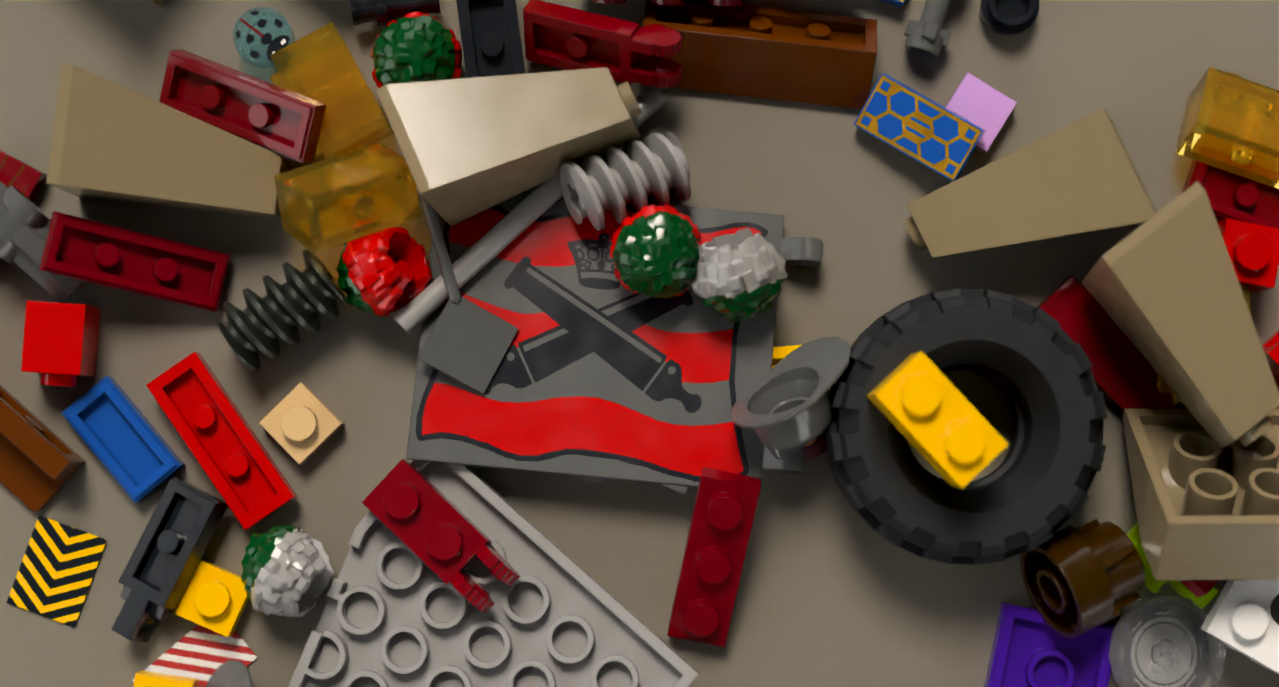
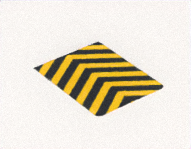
(56, 571)

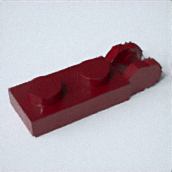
(588, 40)
(437, 531)

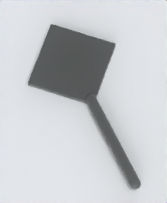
(466, 338)

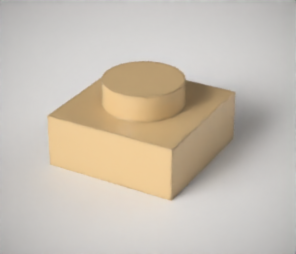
(301, 423)

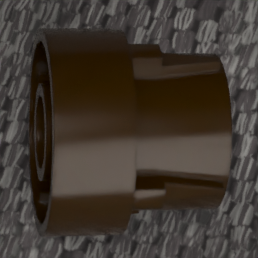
(1083, 576)

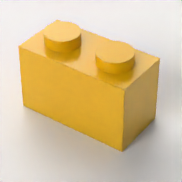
(937, 420)

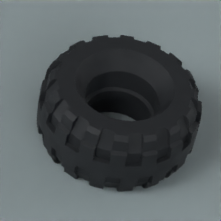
(1052, 447)

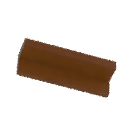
(771, 52)
(31, 455)

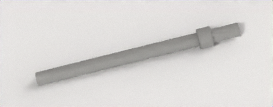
(504, 233)

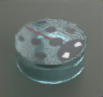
(262, 34)

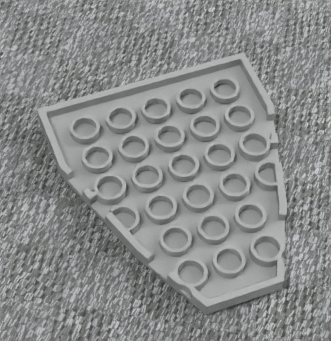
(407, 628)

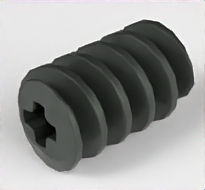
(281, 311)

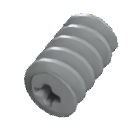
(625, 178)

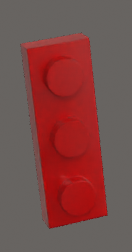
(221, 440)

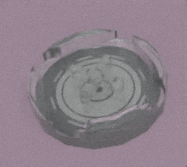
(1163, 646)

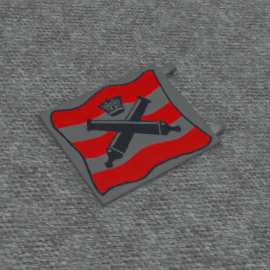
(597, 372)

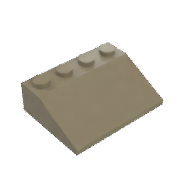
(1203, 505)

